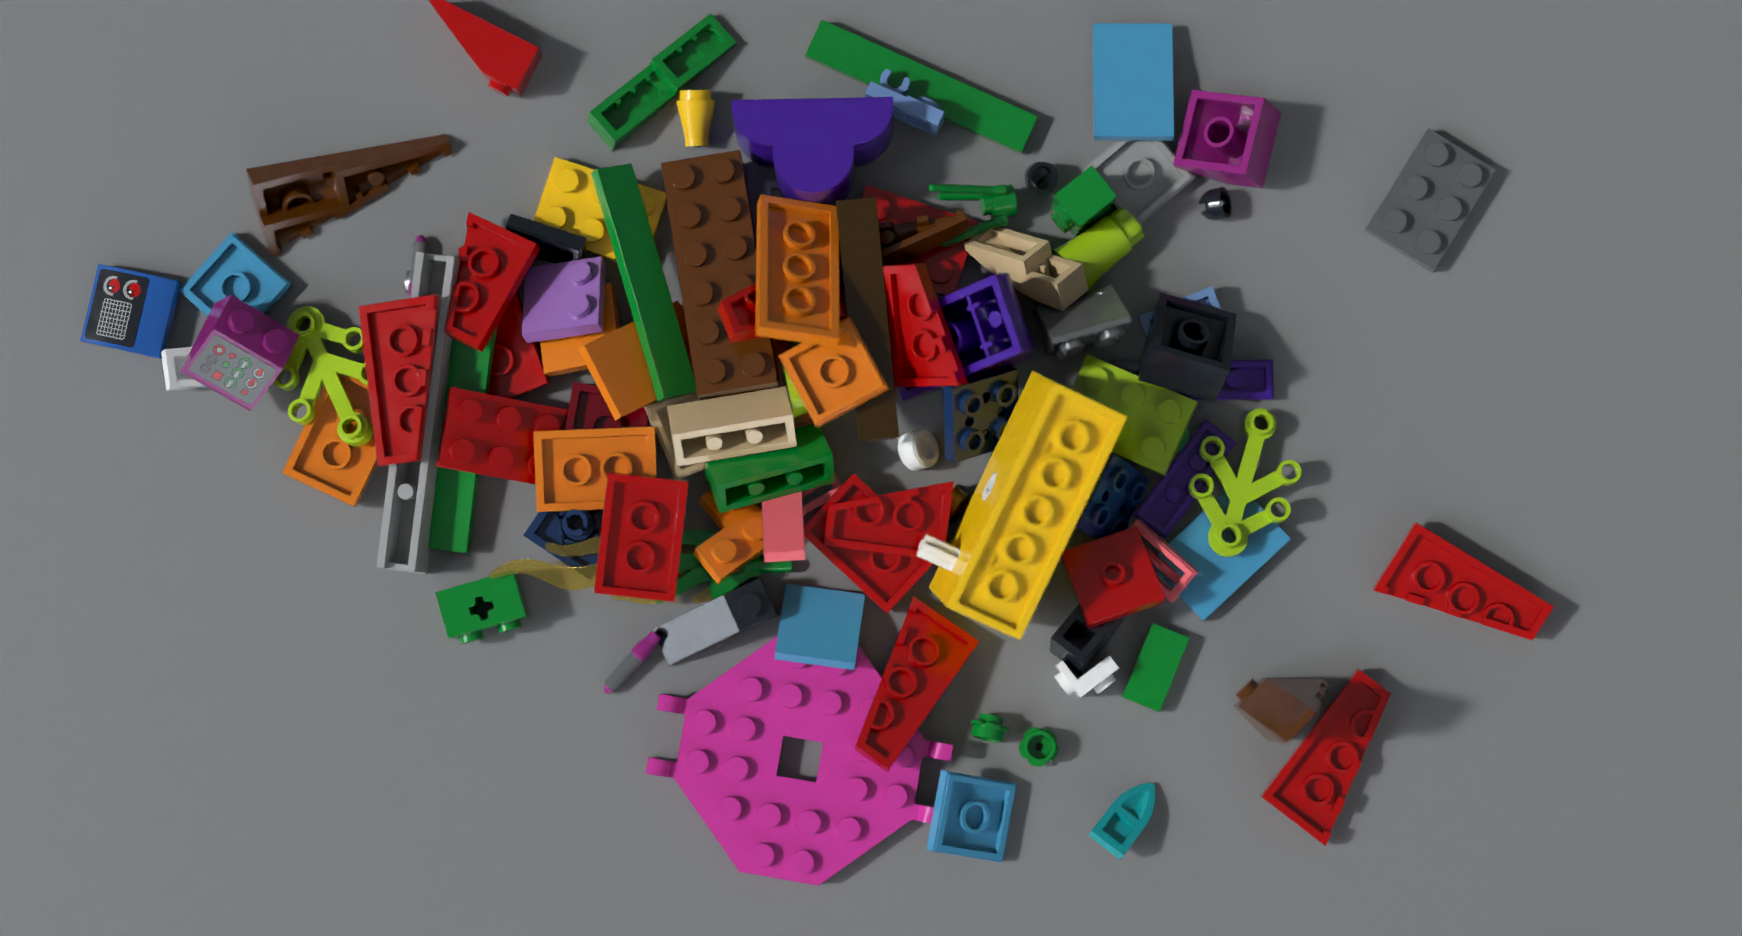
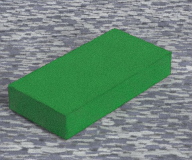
(1155, 667)

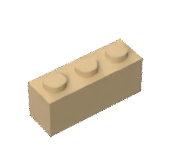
(731, 426)

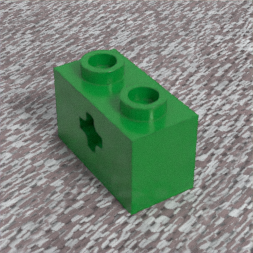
(1082, 202)
(459, 602)

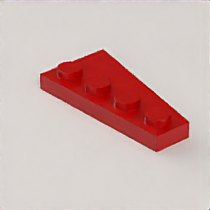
(1452, 581)
(916, 677)
(1322, 767)

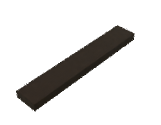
(868, 309)

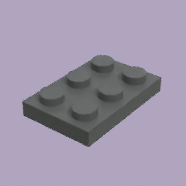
(1430, 200)

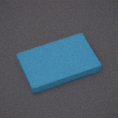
(1133, 81)
(1218, 574)

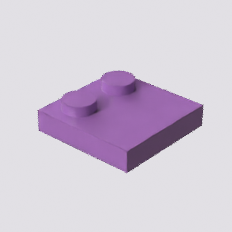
(564, 299)

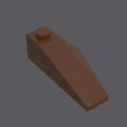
(1280, 705)

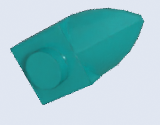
(1125, 819)

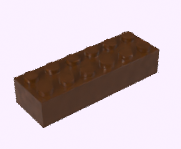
(715, 260)

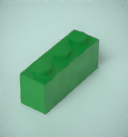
(771, 474)

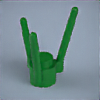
(995, 201)

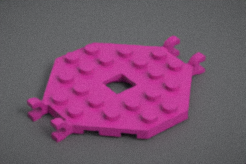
(780, 822)

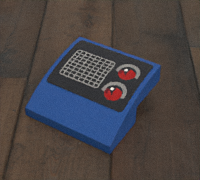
(130, 311)

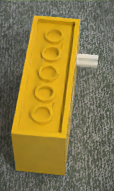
(1024, 506)

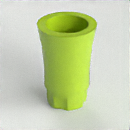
(1102, 244)

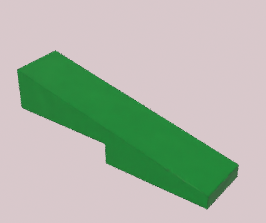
(660, 81)

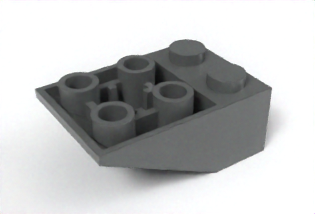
(1092, 318)

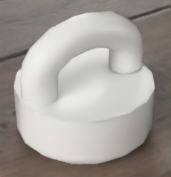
(918, 449)

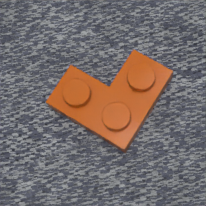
(736, 542)

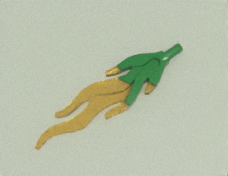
(689, 571)

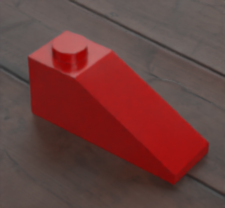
(498, 54)

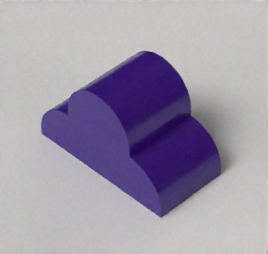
(814, 141)
(984, 329)

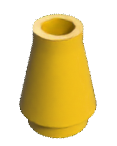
(696, 116)

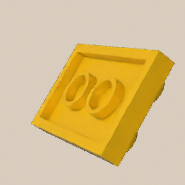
(573, 206)

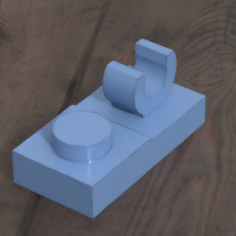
(919, 113)

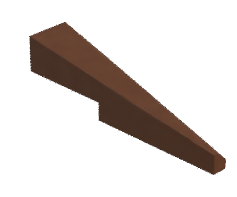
(309, 191)

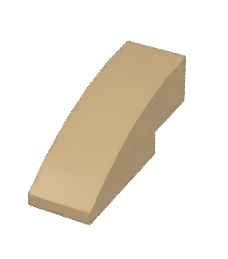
(1030, 266)

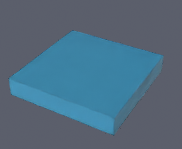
(237, 272)
(819, 626)
(971, 816)

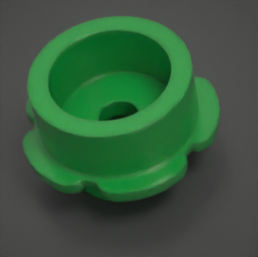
(988, 728)
(1031, 738)

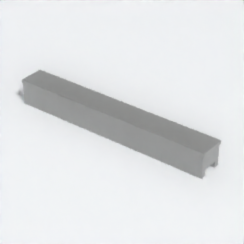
(412, 485)

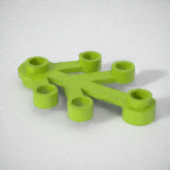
(325, 370)
(1240, 488)

